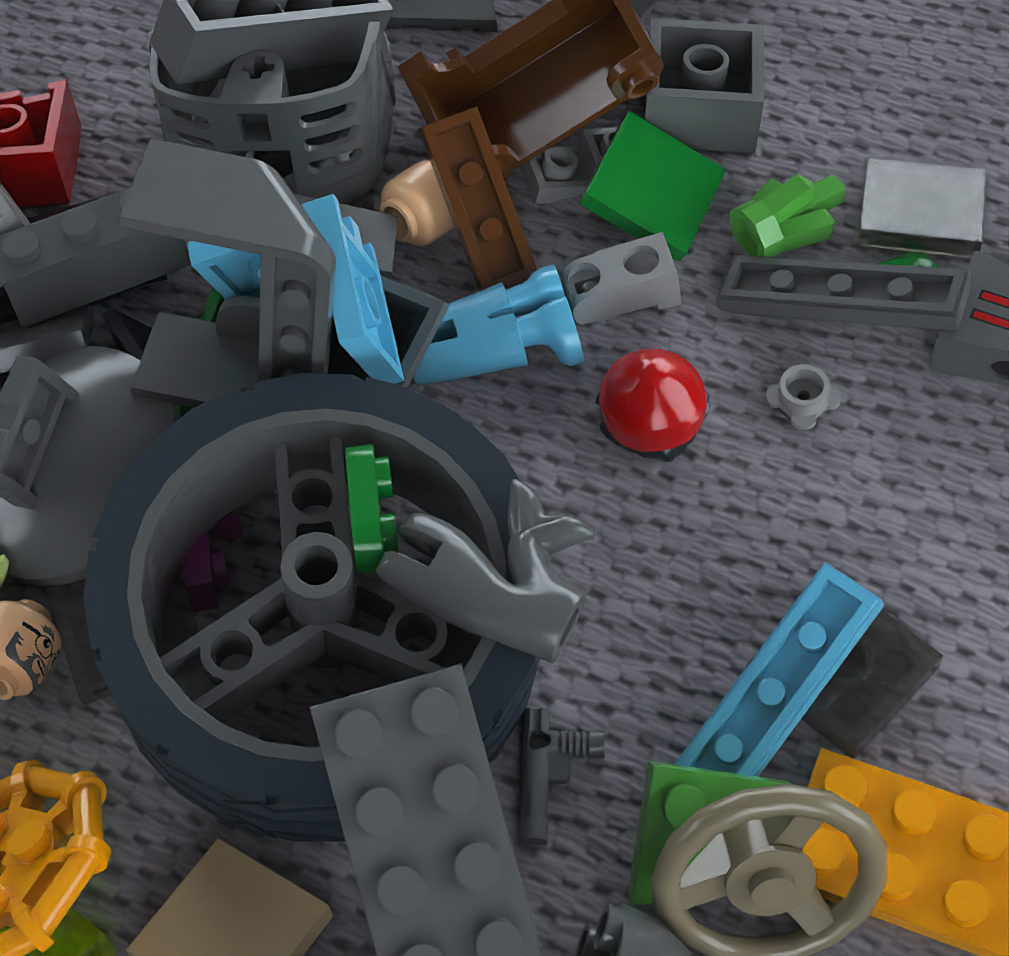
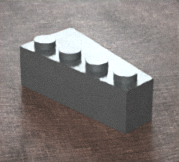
(206, 36)

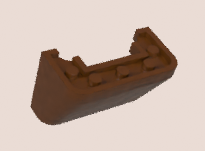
(541, 76)

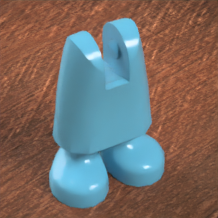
(486, 337)

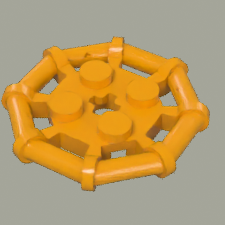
(37, 873)

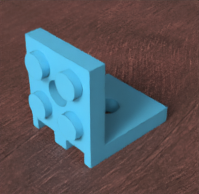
(359, 295)

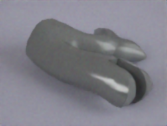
(468, 591)

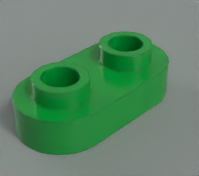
(369, 482)

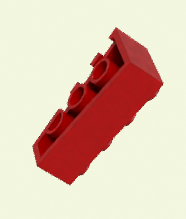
(39, 145)

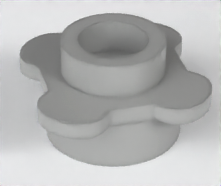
(803, 380)

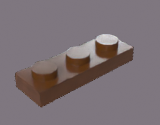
(478, 200)

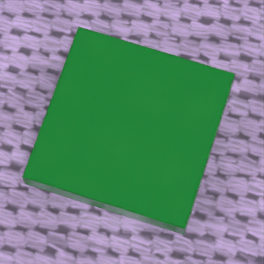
(652, 185)

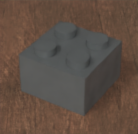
(709, 83)

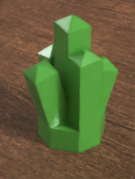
(787, 215)

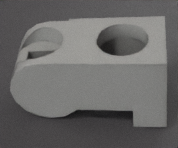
(622, 280)

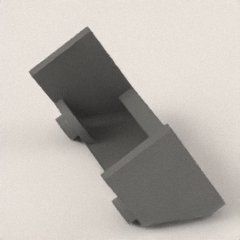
(247, 209)

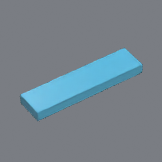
(784, 676)

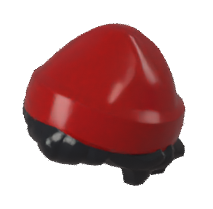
(652, 404)

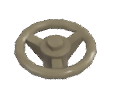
(764, 872)

